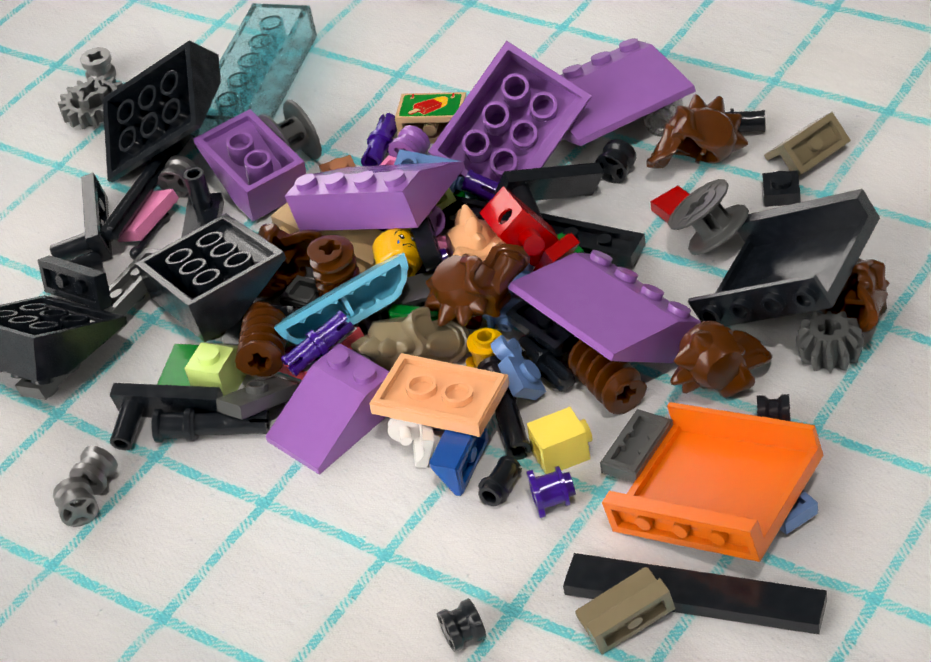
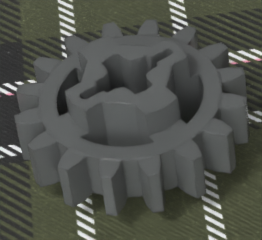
(85, 101)

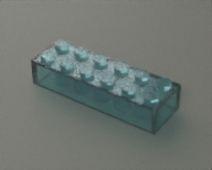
(261, 62)

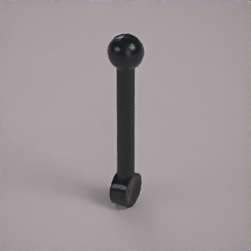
(135, 251)

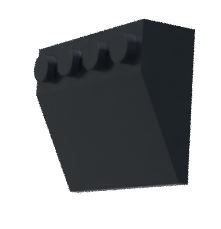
(159, 107)
(211, 275)
(51, 336)

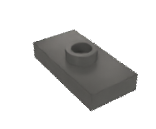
(256, 397)
(635, 445)

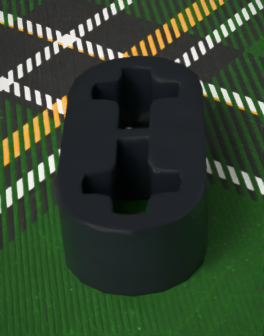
(427, 244)

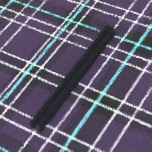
(139, 192)

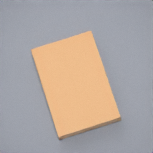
(440, 394)

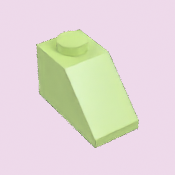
(215, 367)

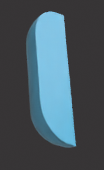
(355, 298)

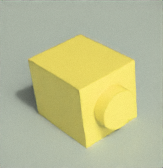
(559, 440)

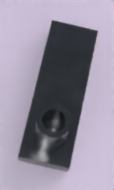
(551, 182)
(201, 204)
(95, 215)
(77, 279)
(141, 399)

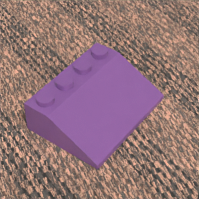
(623, 88)
(511, 117)
(370, 196)
(607, 308)

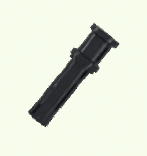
(509, 417)
(193, 424)

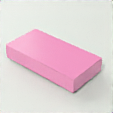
(149, 215)

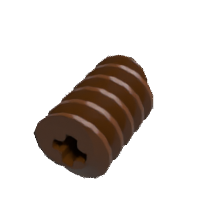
(332, 262)
(259, 343)
(611, 382)

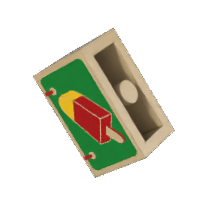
(428, 111)

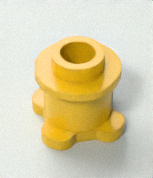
(479, 345)

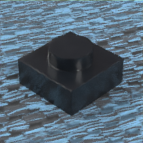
(781, 188)

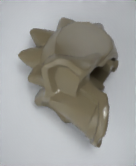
(413, 336)

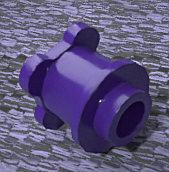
(550, 489)

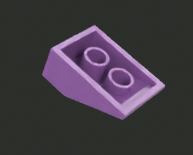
(251, 163)
(329, 409)

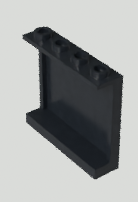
(792, 260)

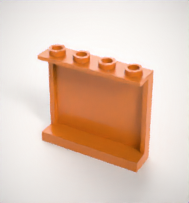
(718, 482)

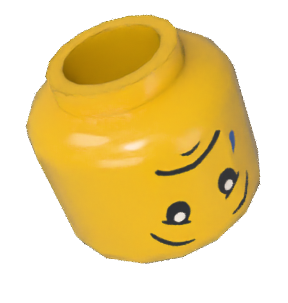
(395, 242)

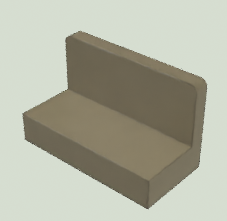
(811, 144)
(625, 609)

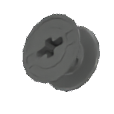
(296, 130)
(708, 217)

